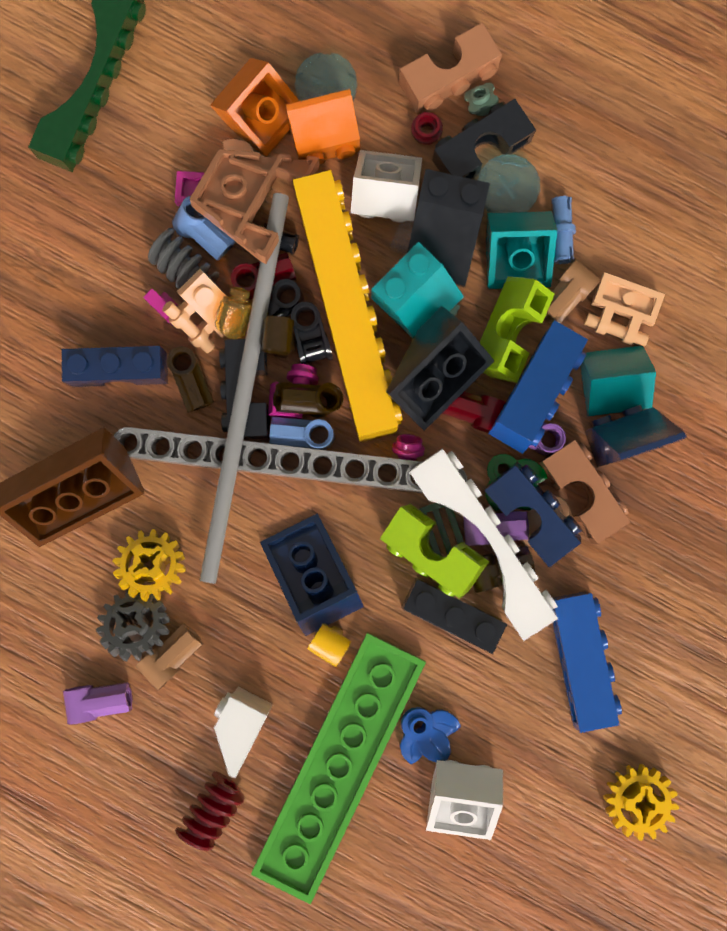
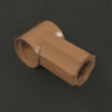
(572, 288)
(168, 658)

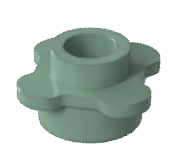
(481, 99)

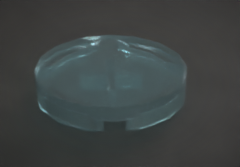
(324, 75)
(512, 184)

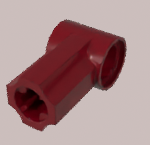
(283, 270)
(476, 410)

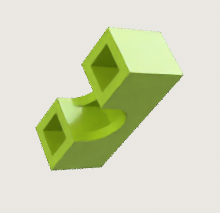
(518, 305)
(409, 538)

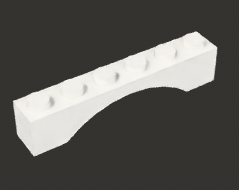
(522, 600)

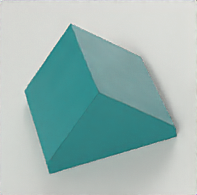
(617, 380)

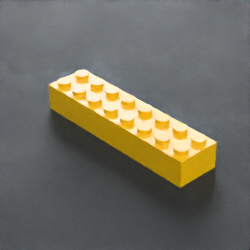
(345, 305)

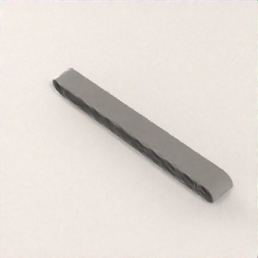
(275, 453)

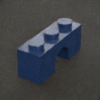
(114, 364)
(556, 533)

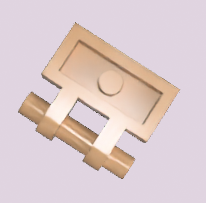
(204, 298)
(626, 300)

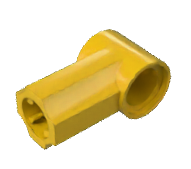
(329, 644)

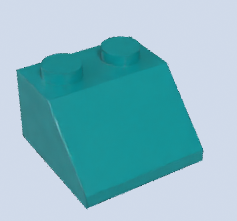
(520, 247)
(416, 290)

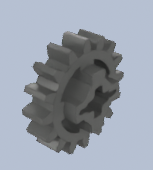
(130, 638)

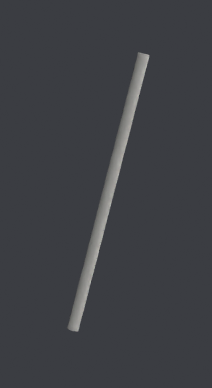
(242, 398)

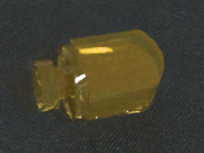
(233, 313)

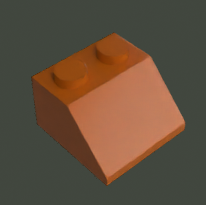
(256, 105)
(324, 127)

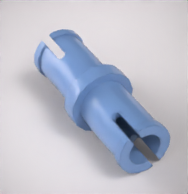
(565, 229)

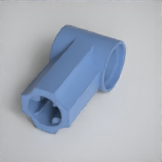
(192, 224)
(298, 433)

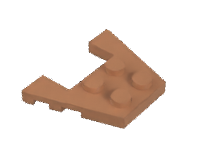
(236, 189)

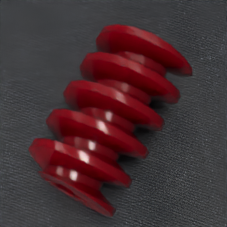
(212, 815)

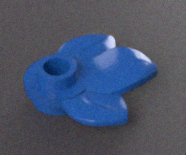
(430, 738)

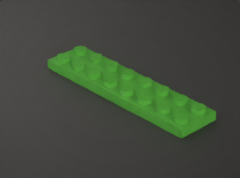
(338, 768)

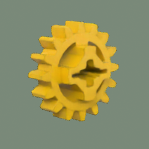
(139, 573)
(650, 814)

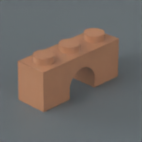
(429, 85)
(603, 512)

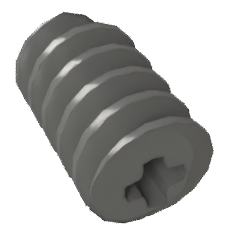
(176, 261)

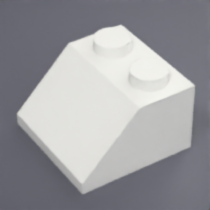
(386, 186)
(238, 726)
(465, 799)

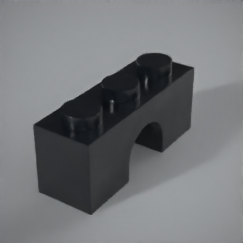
(504, 127)
(230, 359)
(454, 616)

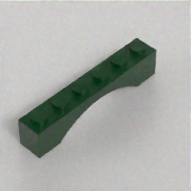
(64, 132)

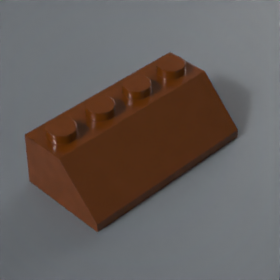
(70, 488)

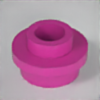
(303, 374)
(408, 447)

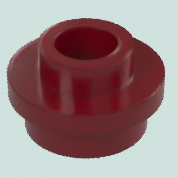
(427, 119)

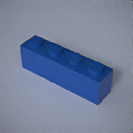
(538, 388)
(584, 662)

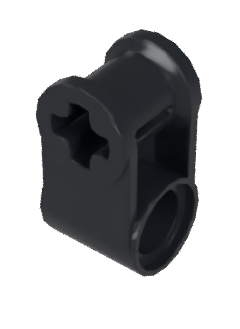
(310, 336)

